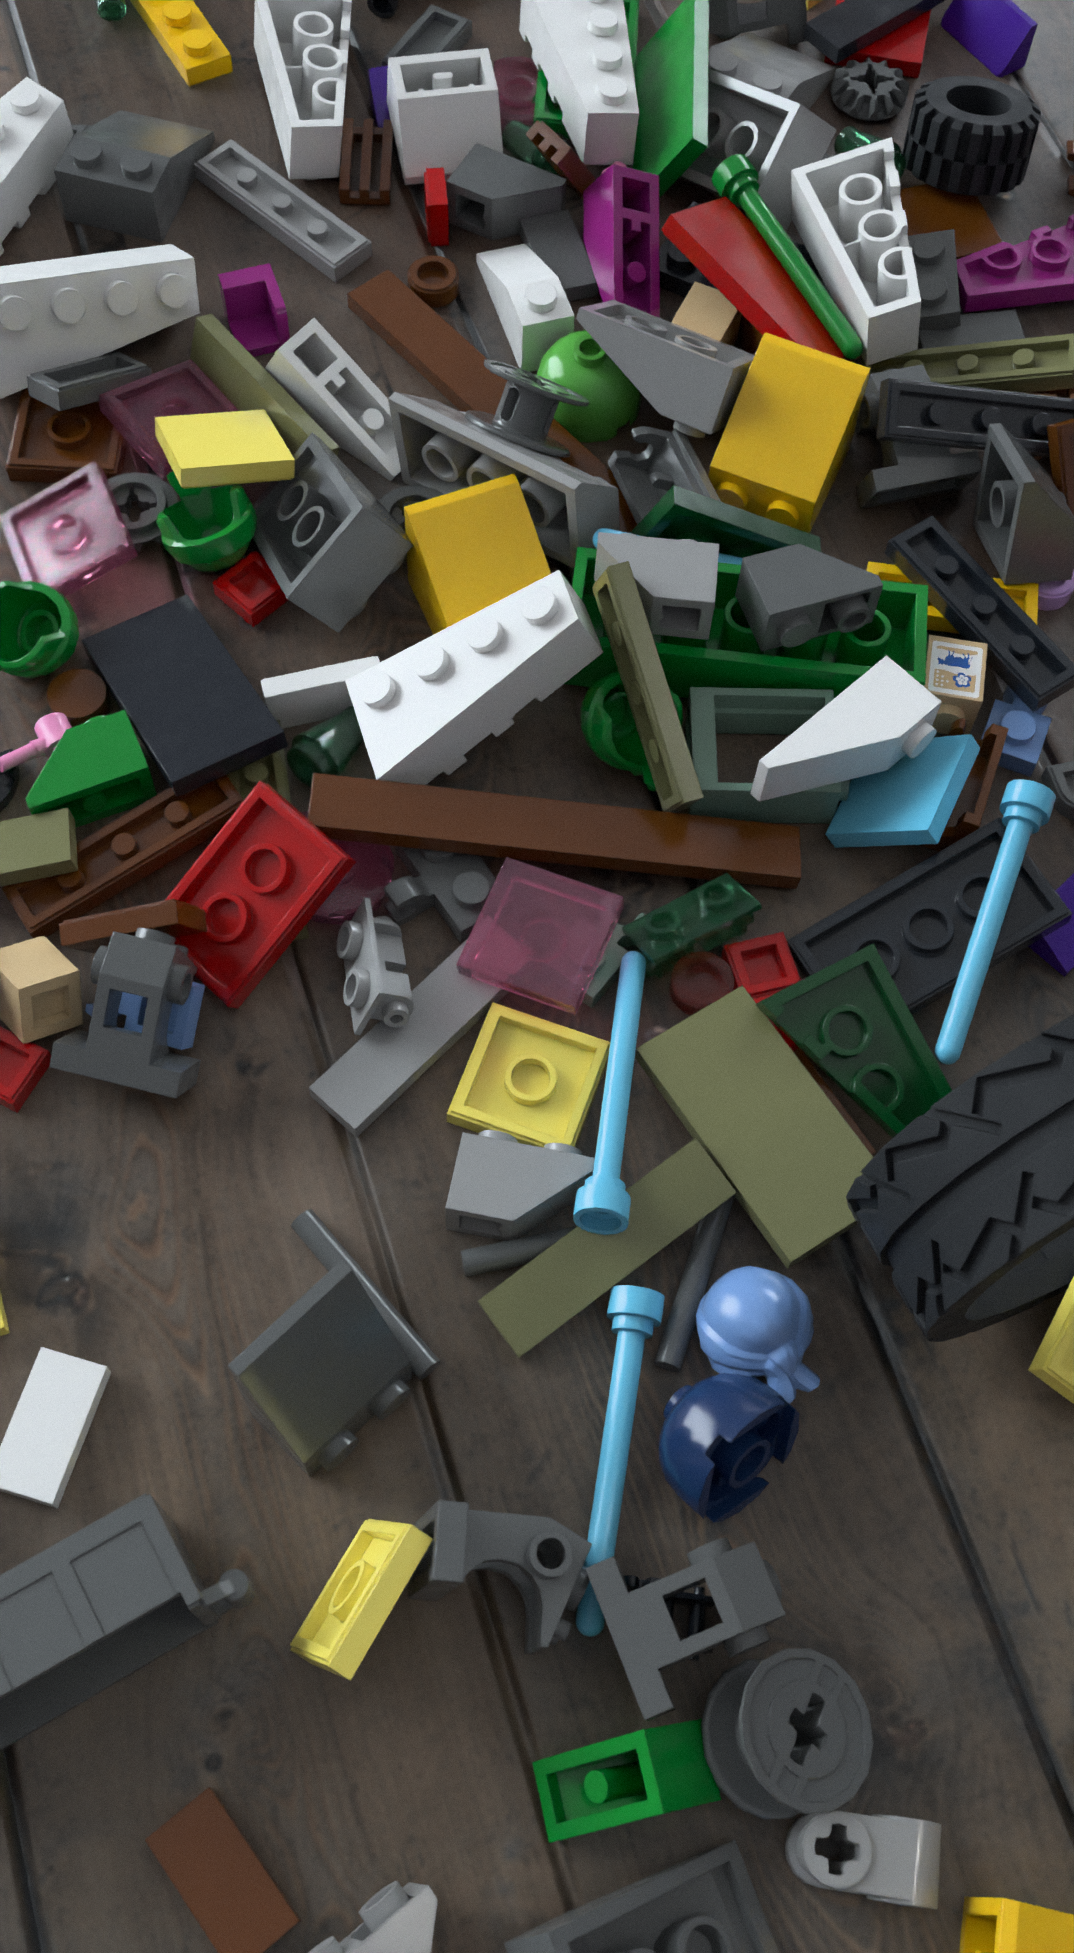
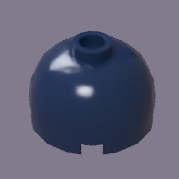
(721, 1439)

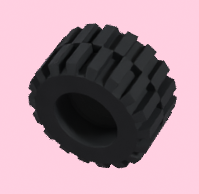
(970, 135)

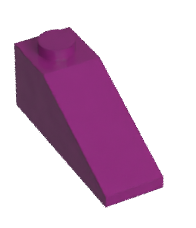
(624, 236)

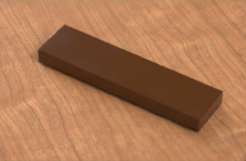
(125, 854)

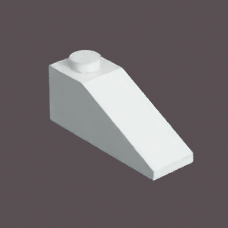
(527, 301)
(337, 396)
(853, 735)

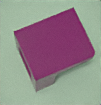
(255, 309)

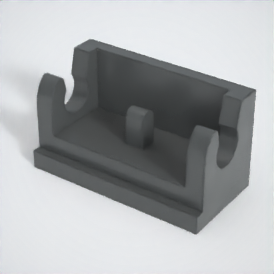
(651, 474)

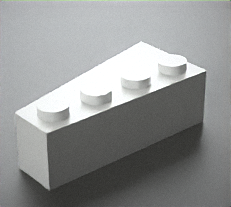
(588, 73)
(304, 74)
(32, 141)
(859, 242)
(88, 307)
(470, 680)

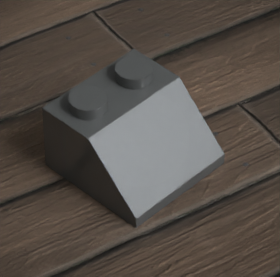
(1022, 514)

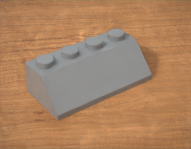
(451, 453)

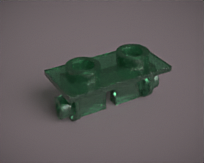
(703, 916)

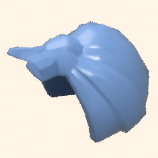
(758, 1326)

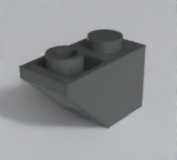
(496, 190)
(803, 595)

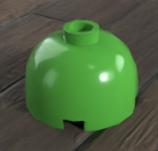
(586, 369)

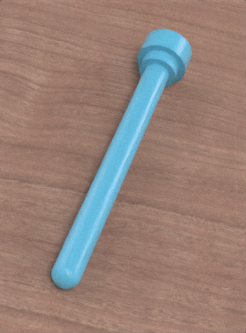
(1024, 809)
(602, 1202)
(634, 1316)

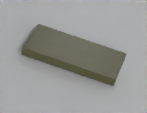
(760, 1122)

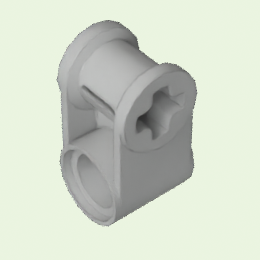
(879, 1857)

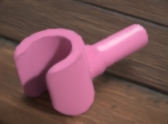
(49, 732)

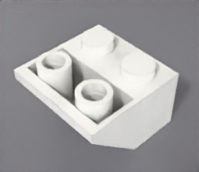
(442, 109)

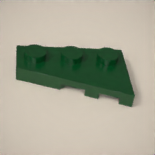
(707, 520)
(862, 1038)

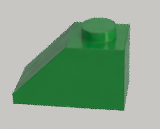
(94, 771)
(624, 1780)

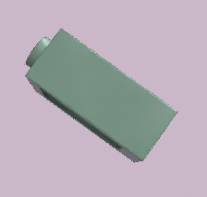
(754, 712)

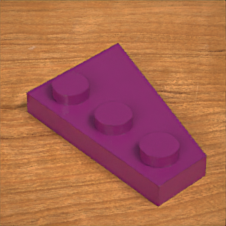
(1019, 273)

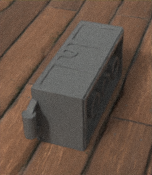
(100, 1613)

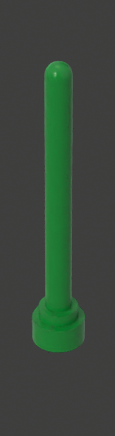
(739, 183)

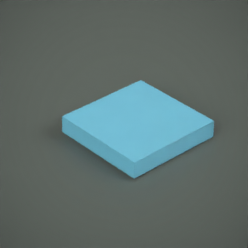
(908, 800)

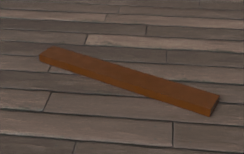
(454, 363)
(554, 831)

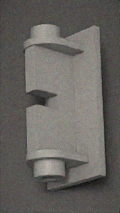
(374, 969)

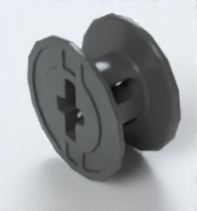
(526, 409)
(787, 1734)

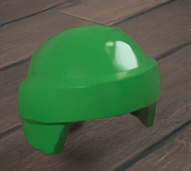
(208, 526)
(35, 629)
(612, 729)

